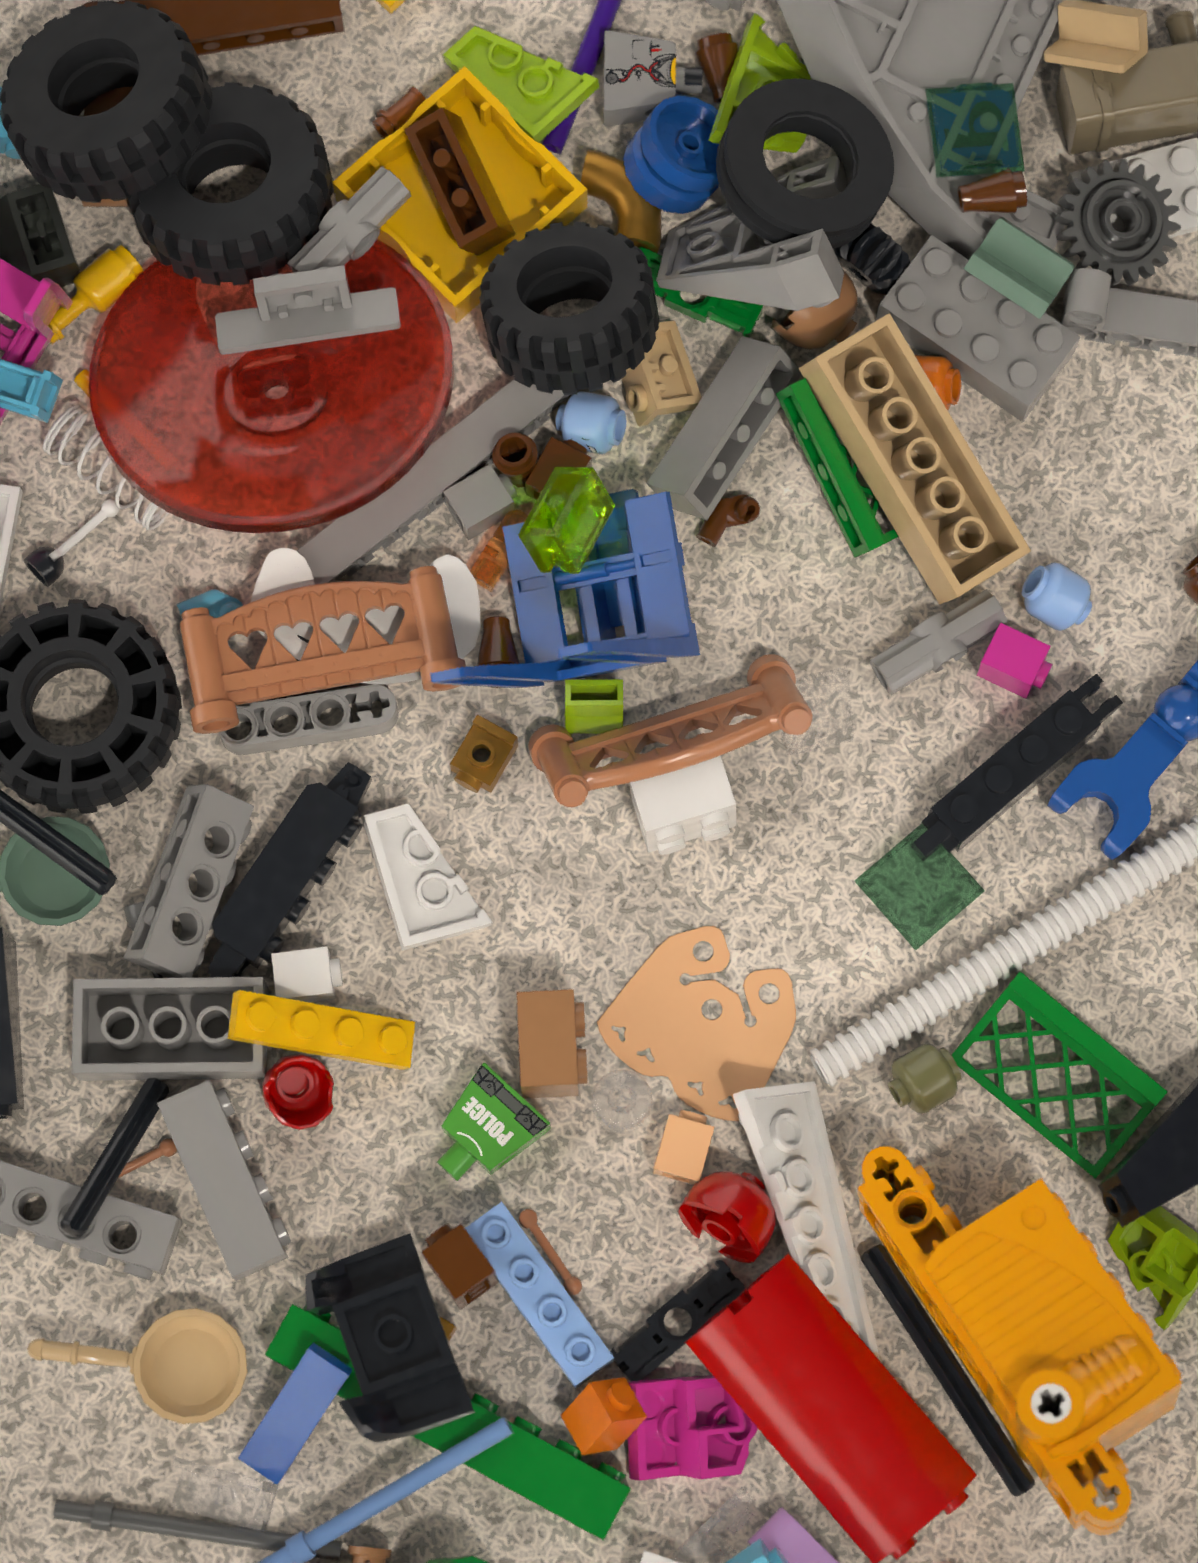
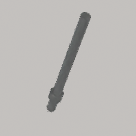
(104, 1516)

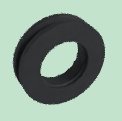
(834, 119)

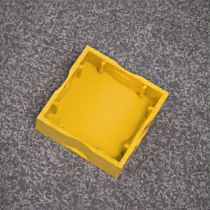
(524, 173)

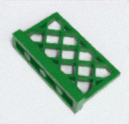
(833, 470)
(1083, 1042)

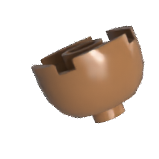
(819, 326)

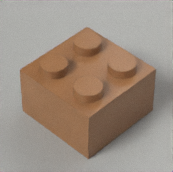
(547, 1043)

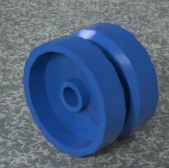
(672, 155)

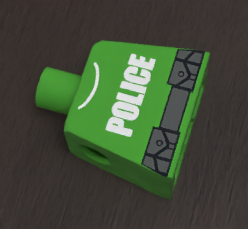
(489, 1125)

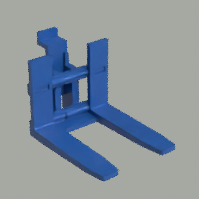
(628, 582)

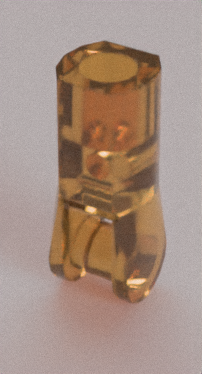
(493, 559)

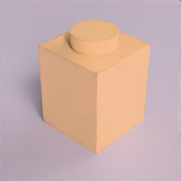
(684, 1147)

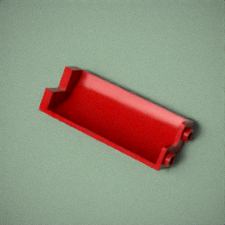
(832, 1411)

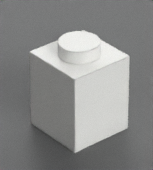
(306, 974)

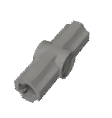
(353, 225)
(938, 641)

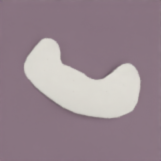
(288, 570)

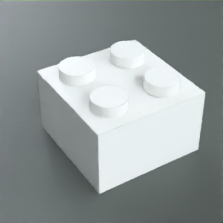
(684, 806)

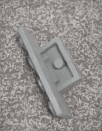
(306, 309)

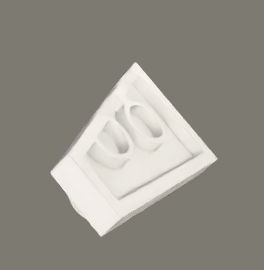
(418, 882)

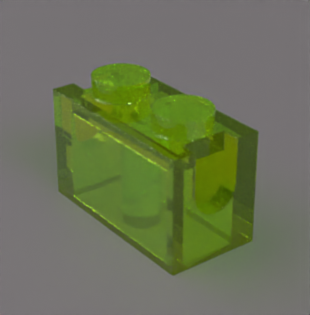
(566, 519)

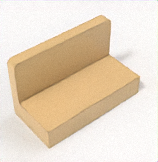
(1099, 36)

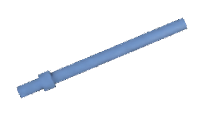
(303, 1545)

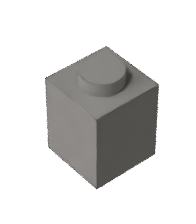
(480, 501)

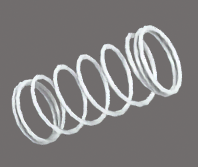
(58, 448)

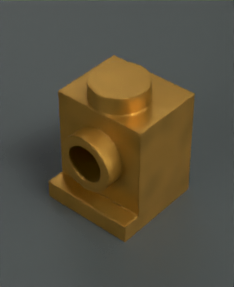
(485, 774)

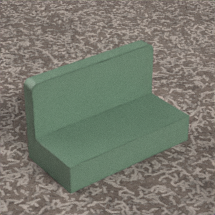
(1020, 267)

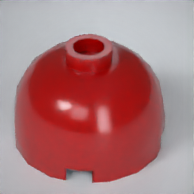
(731, 1211)

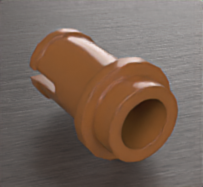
(398, 113)

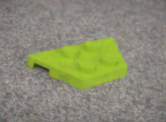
(755, 65)

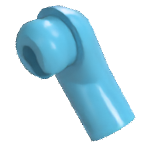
(214, 600)

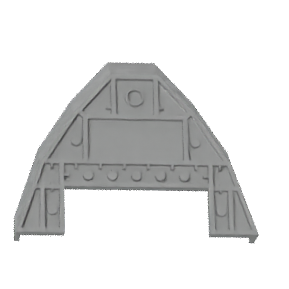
(900, 48)

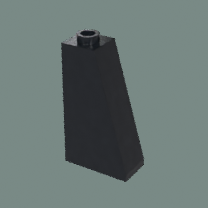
(10, 1037)
(1158, 1165)

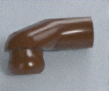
(728, 513)

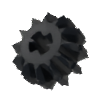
(874, 259)

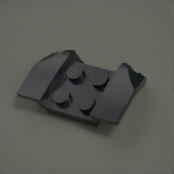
(391, 1340)

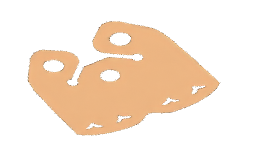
(684, 1043)

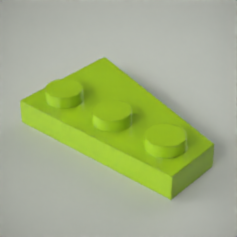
(531, 88)

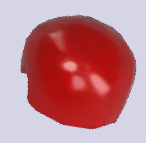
(287, 1079)

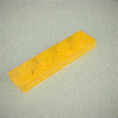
(321, 1030)

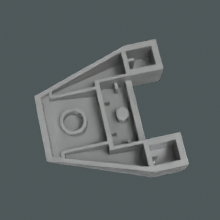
(729, 261)

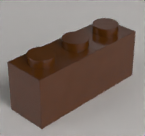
(459, 181)
(459, 1264)

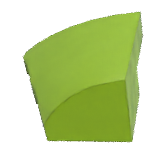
(1160, 1256)

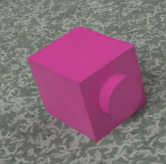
(1015, 661)

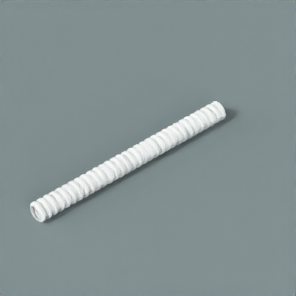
(1008, 953)

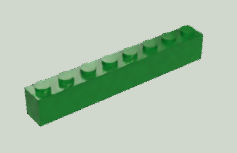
(520, 1462)

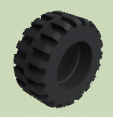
(578, 348)

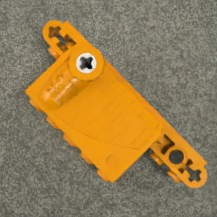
(1033, 1328)

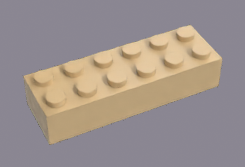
(915, 459)

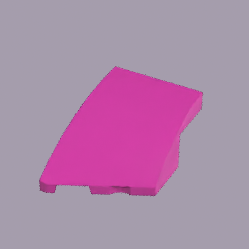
(686, 1430)

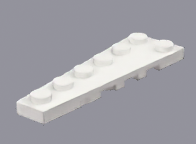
(803, 1185)

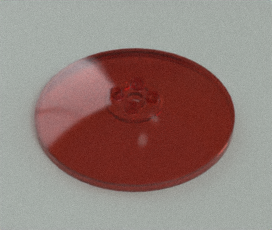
(223, 455)

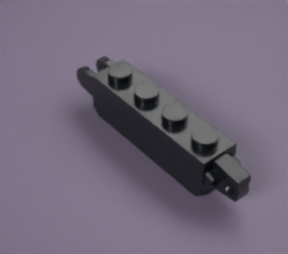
(1013, 770)
(287, 871)

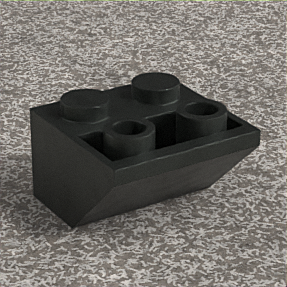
(36, 236)

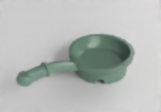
(42, 888)

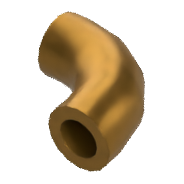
(636, 218)

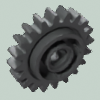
(1136, 203)

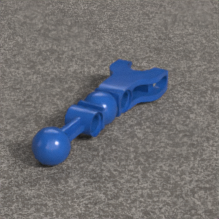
(1129, 775)

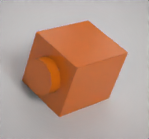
(603, 1415)

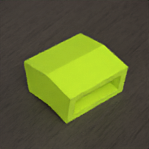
(593, 705)

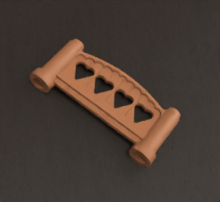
(224, 680)
(769, 696)

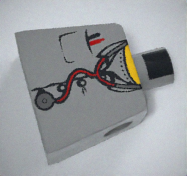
(641, 75)

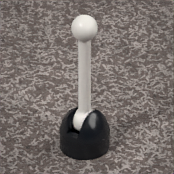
(48, 562)

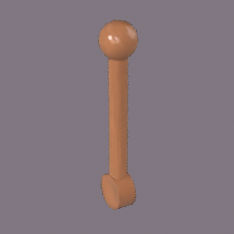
(166, 1148)
(528, 1220)

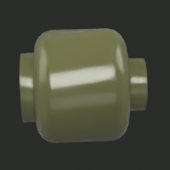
(924, 1078)

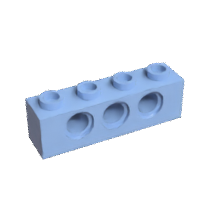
(540, 1296)

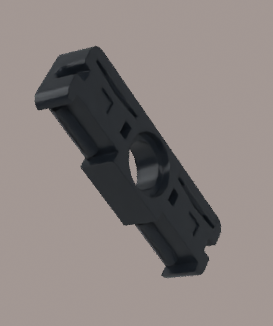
(654, 1344)

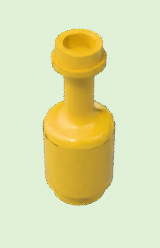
(98, 288)

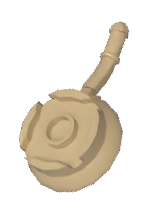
(183, 1367)

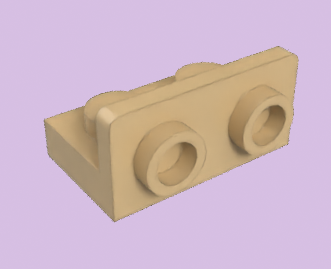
(663, 379)

